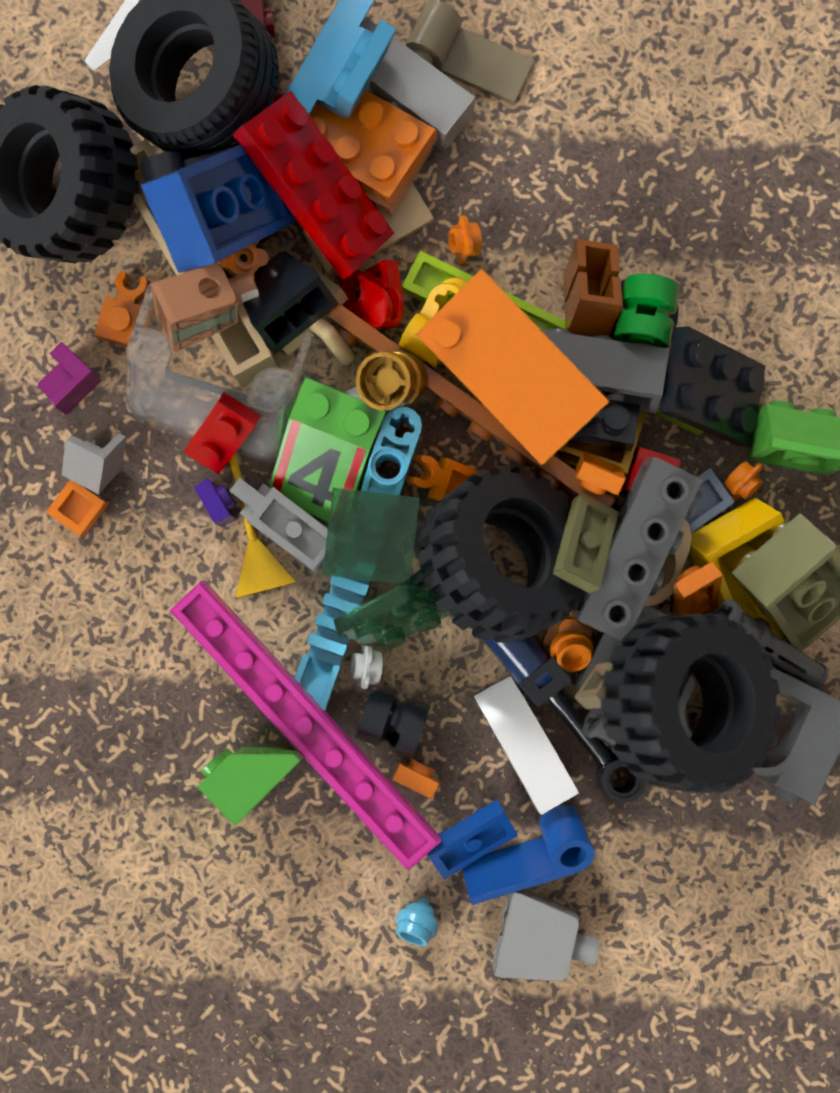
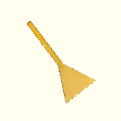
(260, 568)

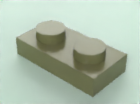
(586, 543)

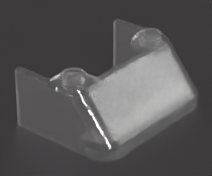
(182, 402)

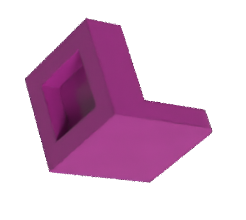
(68, 381)

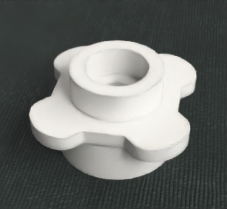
(366, 667)

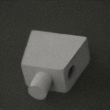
(540, 939)

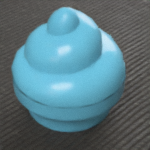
(417, 923)

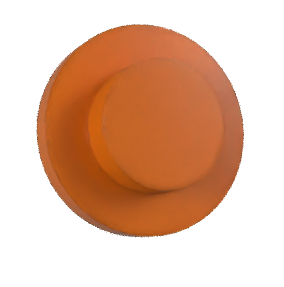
(572, 650)

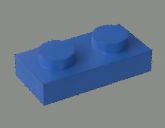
(472, 839)

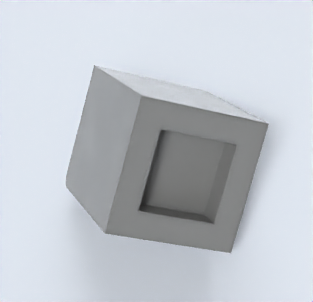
(91, 464)

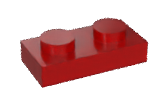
(221, 433)

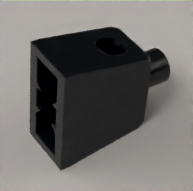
(287, 300)

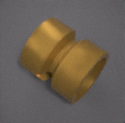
(391, 380)

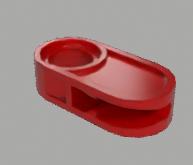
(378, 301)

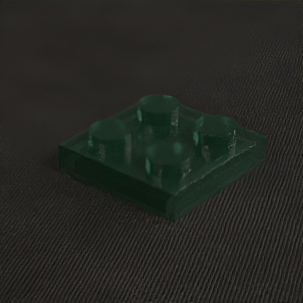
(371, 536)
(391, 617)

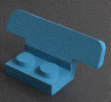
(342, 60)

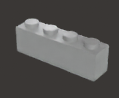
(420, 90)

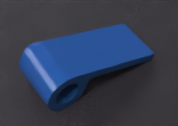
(557, 854)

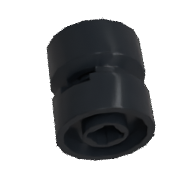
(392, 721)

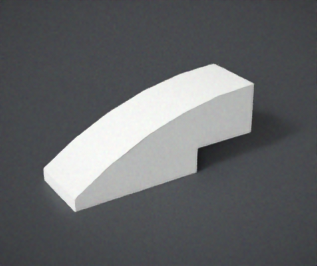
(526, 745)

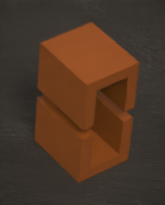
(592, 288)

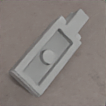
(283, 522)

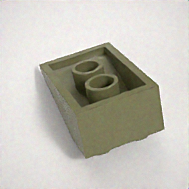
(795, 581)

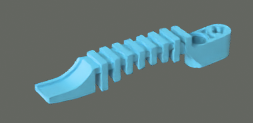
(321, 666)

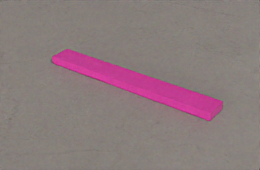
(306, 725)

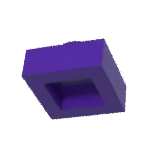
(216, 501)

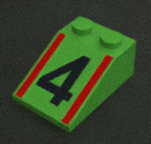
(325, 446)

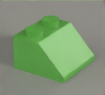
(797, 438)
(243, 778)

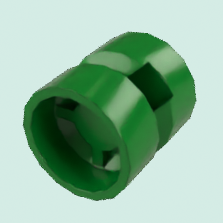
(648, 304)

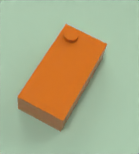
(512, 367)

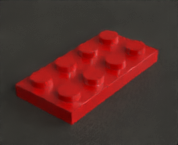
(314, 184)

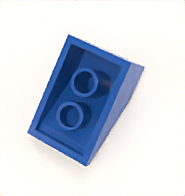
(214, 208)

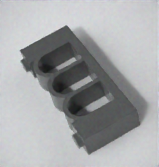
(808, 744)

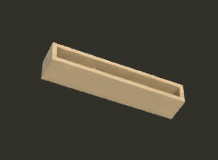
(239, 344)

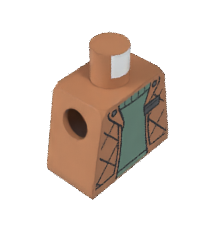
(200, 303)

